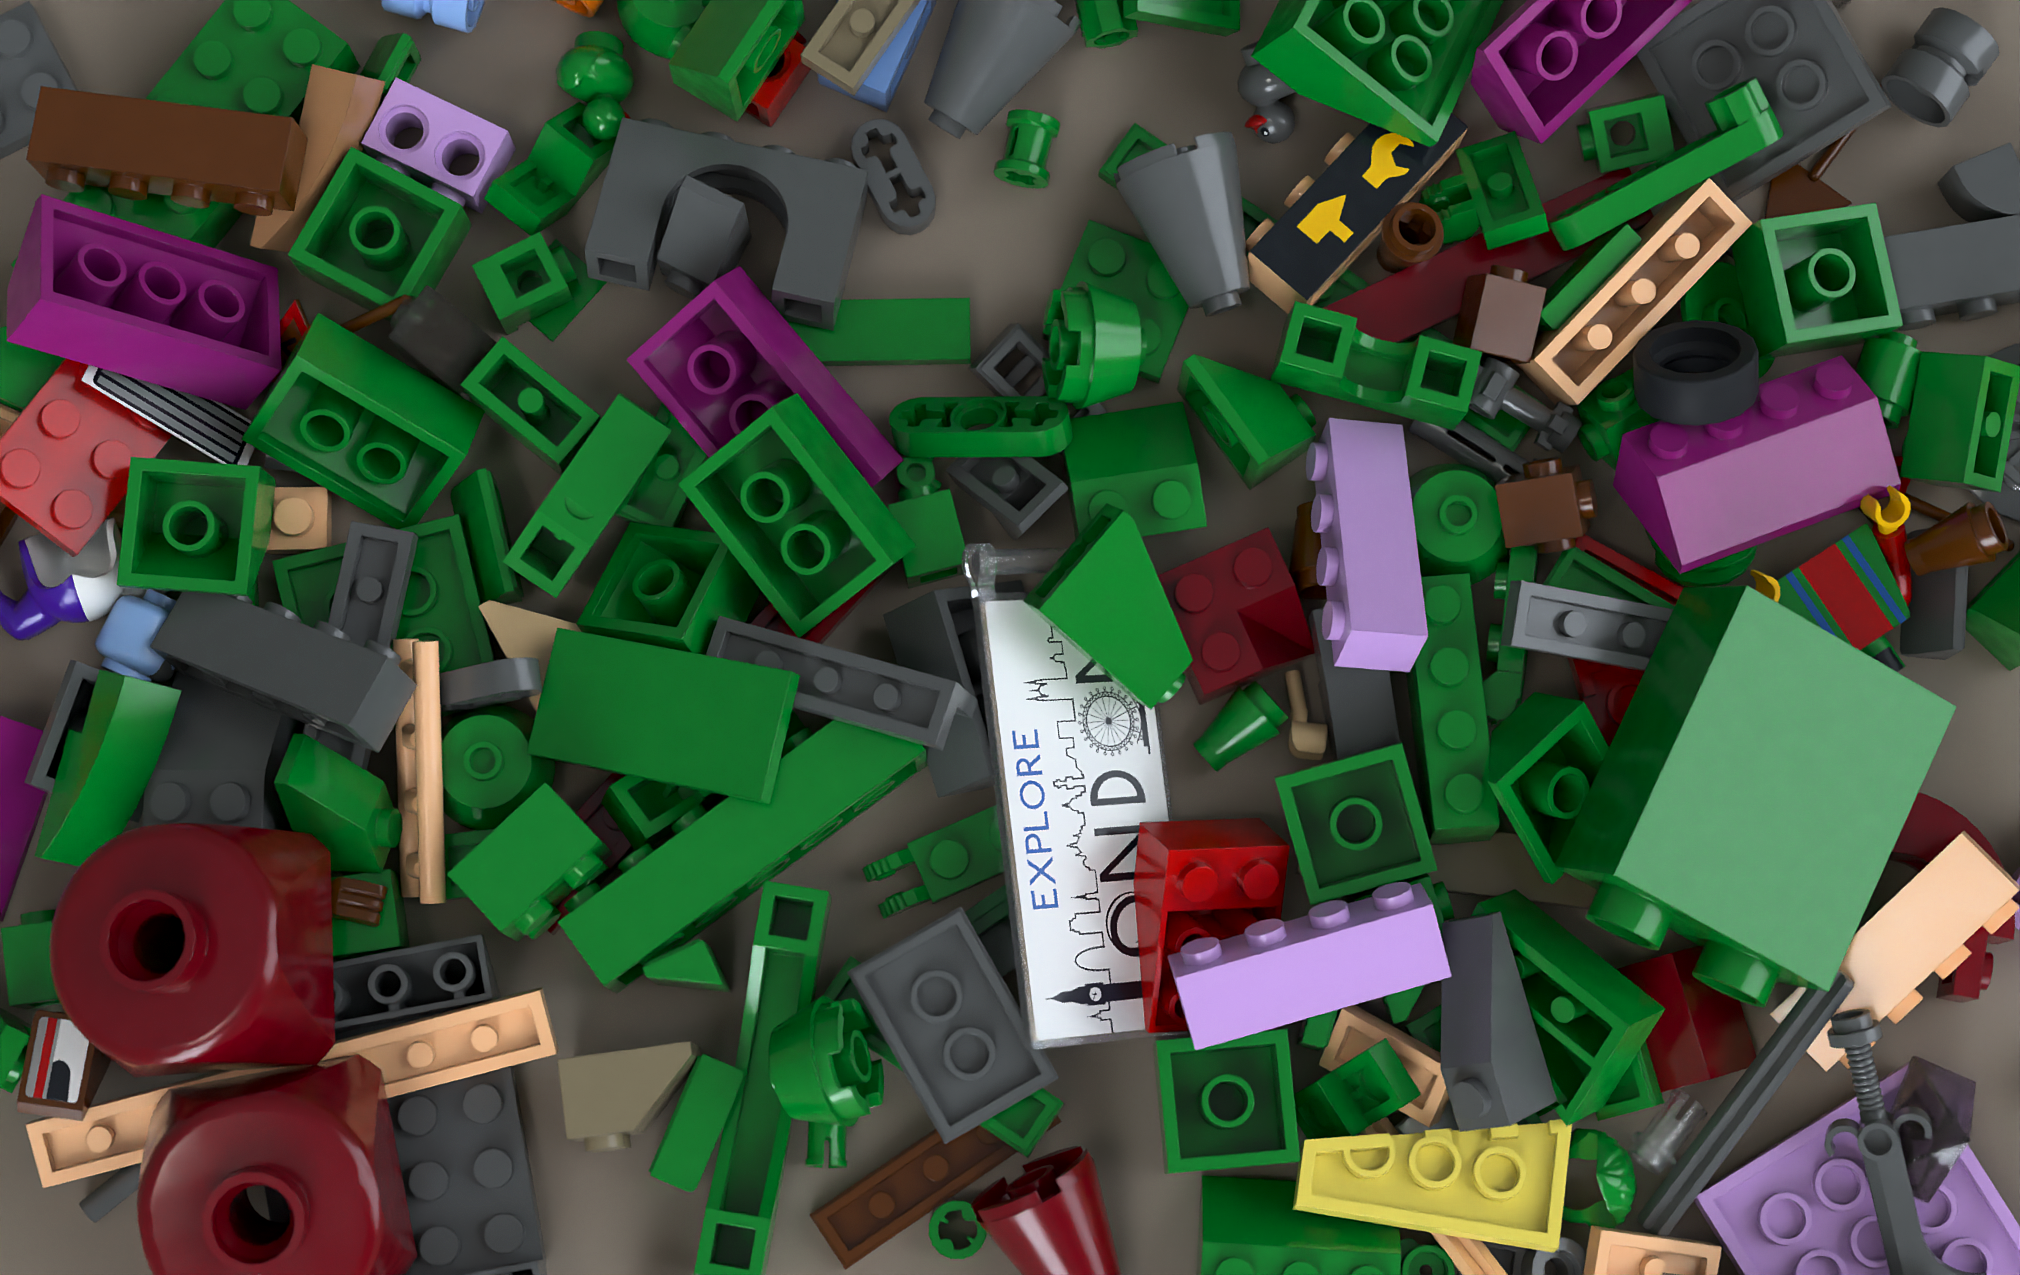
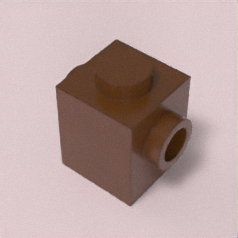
(1546, 505)

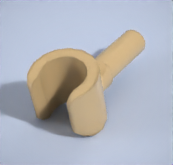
(1305, 738)

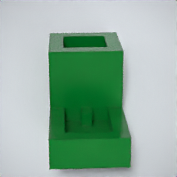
(554, 175)

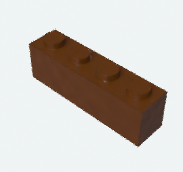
(167, 150)

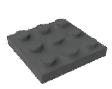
(1800, 60)

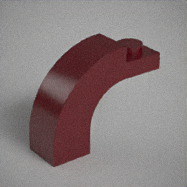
(1925, 835)

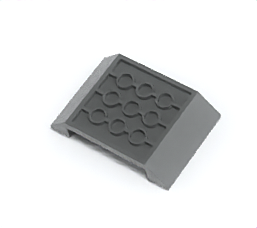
(454, 1141)

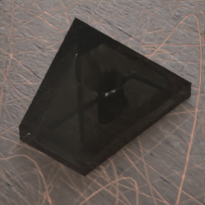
(1949, 1104)

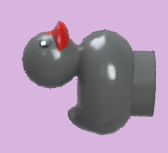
(1272, 119)

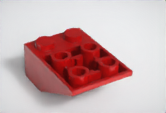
(1198, 884)

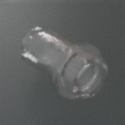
(1666, 1135)

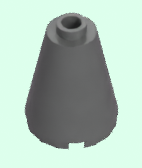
(990, 57)
(1193, 217)

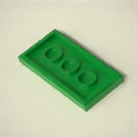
(663, 715)

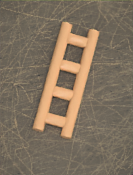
(421, 775)

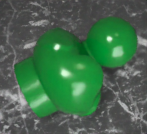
(601, 77)

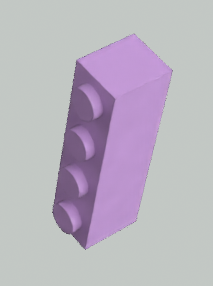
(1367, 545)
(1309, 964)

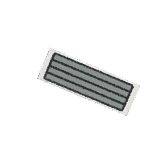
(193, 419)

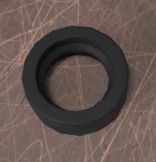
(1678, 397)

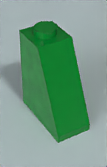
(1115, 609)

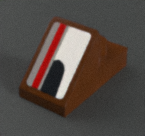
(59, 1069)

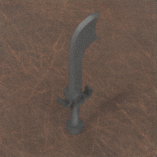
(1882, 1150)

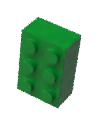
(797, 514)

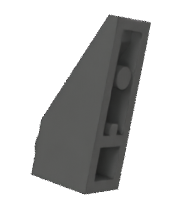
(1487, 1029)

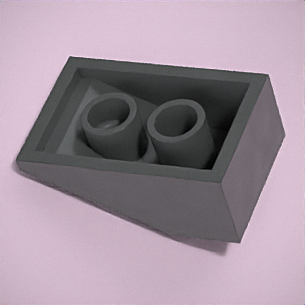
(219, 762)

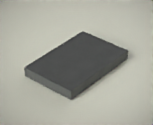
(952, 1025)

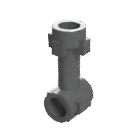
(1495, 391)

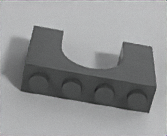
(811, 197)

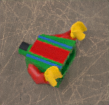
(1857, 584)

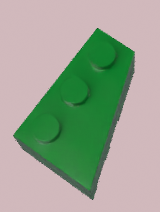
(1581, 1006)

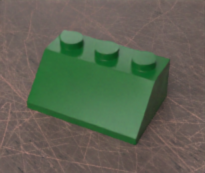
(364, 424)
(1253, 1230)

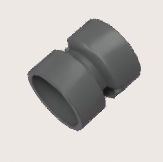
(1935, 74)

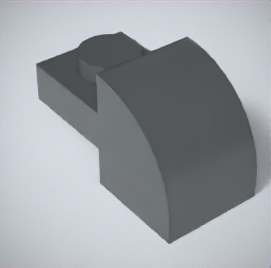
(1984, 185)

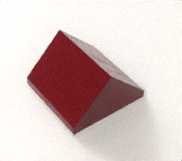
(1700, 1029)

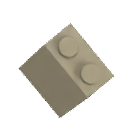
(621, 1092)

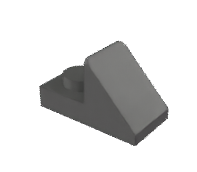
(1009, 487)

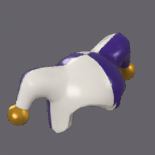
(64, 585)

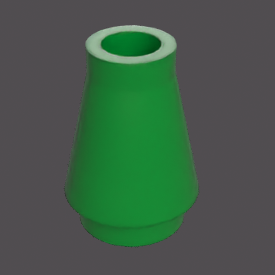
(1240, 726)

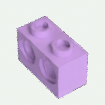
(446, 135)

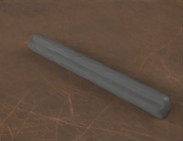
(1742, 1106)

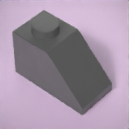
(702, 238)

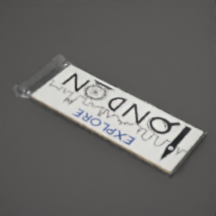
(1071, 786)

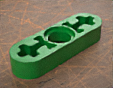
(1020, 429)

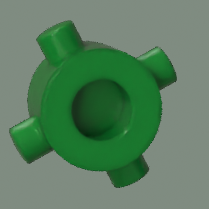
(916, 472)

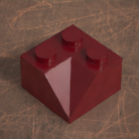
(1237, 615)

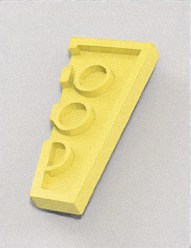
(1464, 1184)

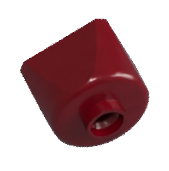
(199, 949)
(302, 1130)

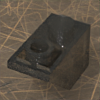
(438, 339)

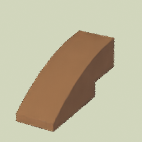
(333, 118)

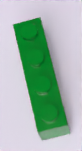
(1451, 718)

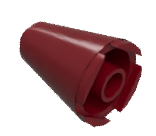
(1051, 1217)

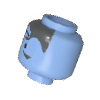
(130, 632)

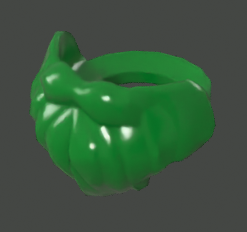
(1613, 1174)

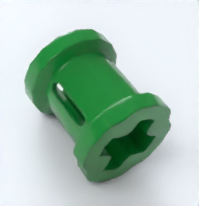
(1027, 149)

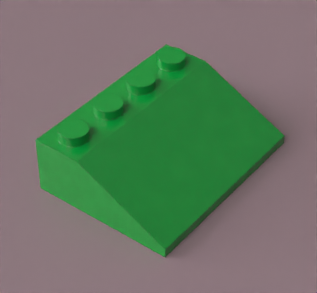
(1379, 58)

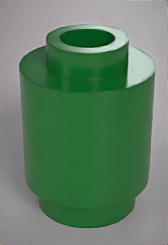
(1890, 370)

